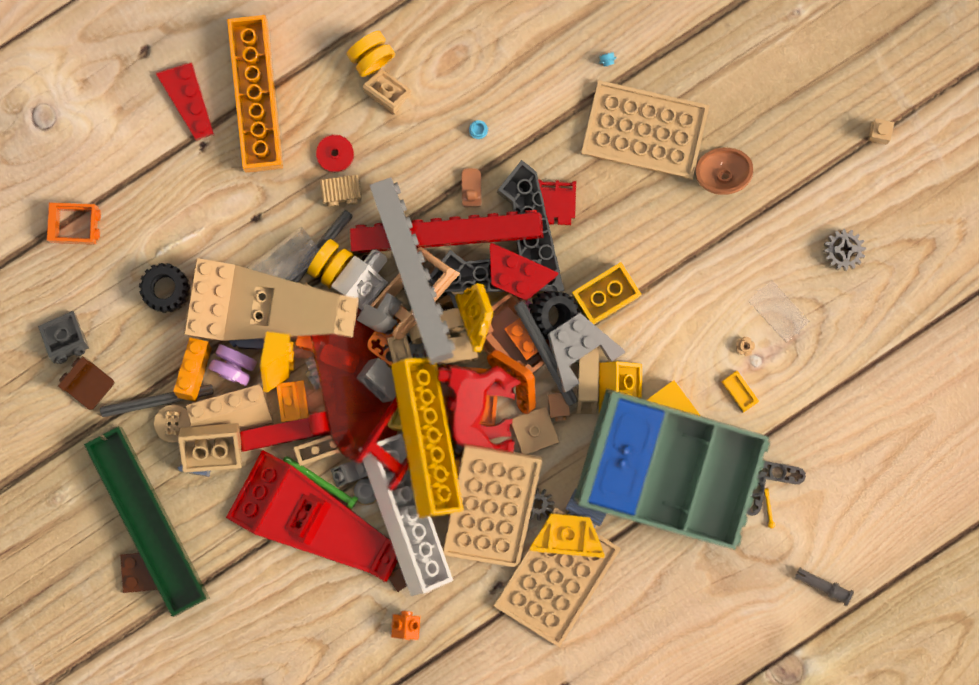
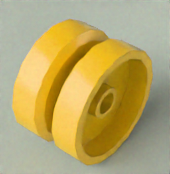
(370, 53)
(329, 263)

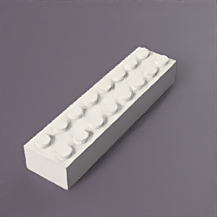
(412, 538)

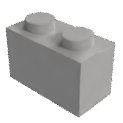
(378, 379)

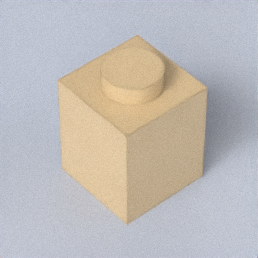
(881, 131)

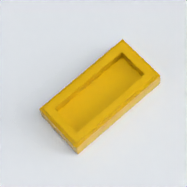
(740, 391)

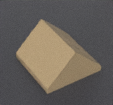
(386, 91)

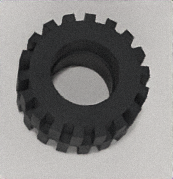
(153, 276)
(542, 305)

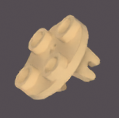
(171, 414)

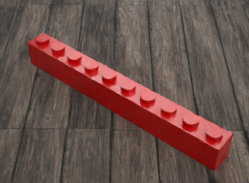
(454, 231)

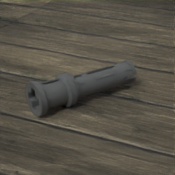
(833, 590)

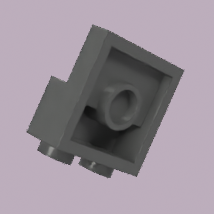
(63, 338)

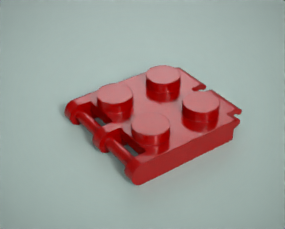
(559, 202)

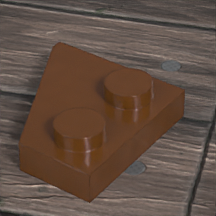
(135, 574)

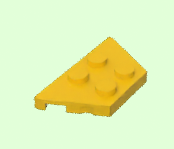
(475, 313)
(568, 536)

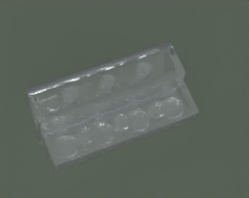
(287, 257)

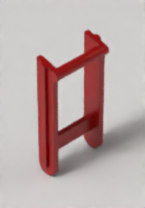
(379, 453)

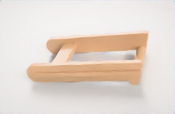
(407, 318)

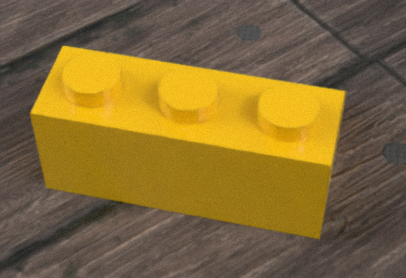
(276, 360)
(620, 377)

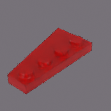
(186, 95)

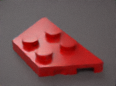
(517, 274)

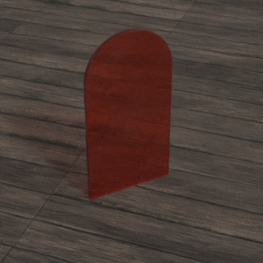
(348, 403)

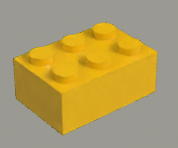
(606, 294)

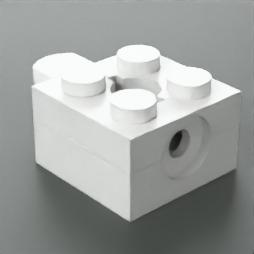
(361, 278)

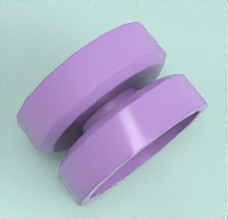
(232, 366)

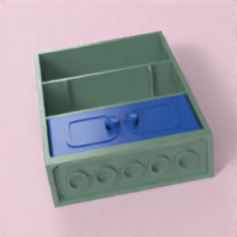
(671, 469)

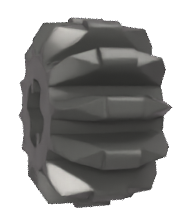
(544, 505)

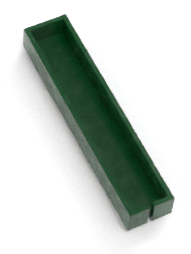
(147, 521)

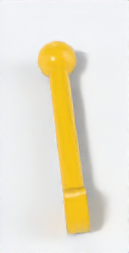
(771, 524)

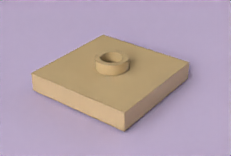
(534, 431)

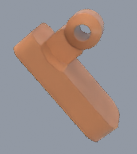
(471, 188)

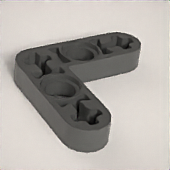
(762, 480)

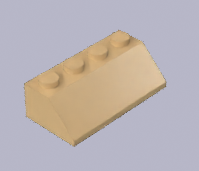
(243, 406)

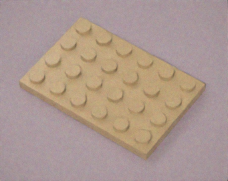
(645, 129)
(496, 504)
(554, 589)

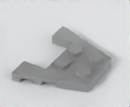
(574, 341)

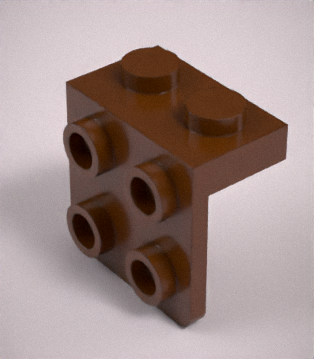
(86, 383)

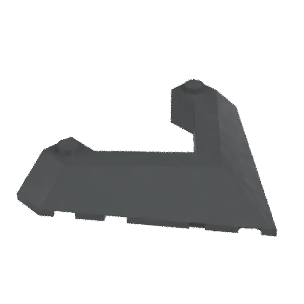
(524, 194)

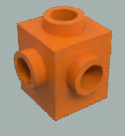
(405, 626)

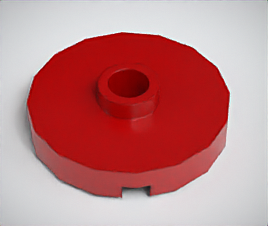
(335, 163)

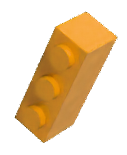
(192, 369)

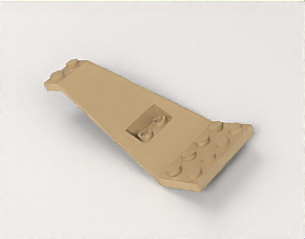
(227, 299)

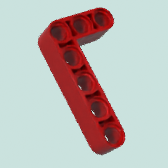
(285, 432)

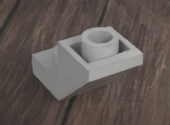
(348, 473)

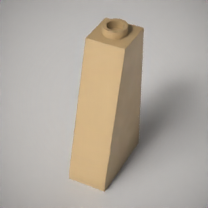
(588, 387)

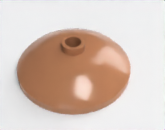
(724, 171)

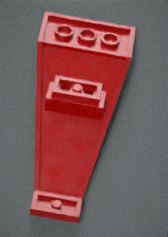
(277, 502)

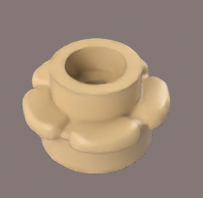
(740, 346)

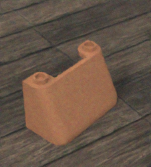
(497, 338)

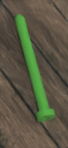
(351, 501)

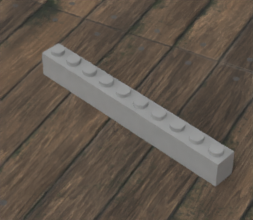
(411, 271)

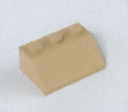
(210, 447)

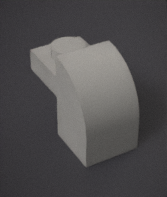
(381, 318)

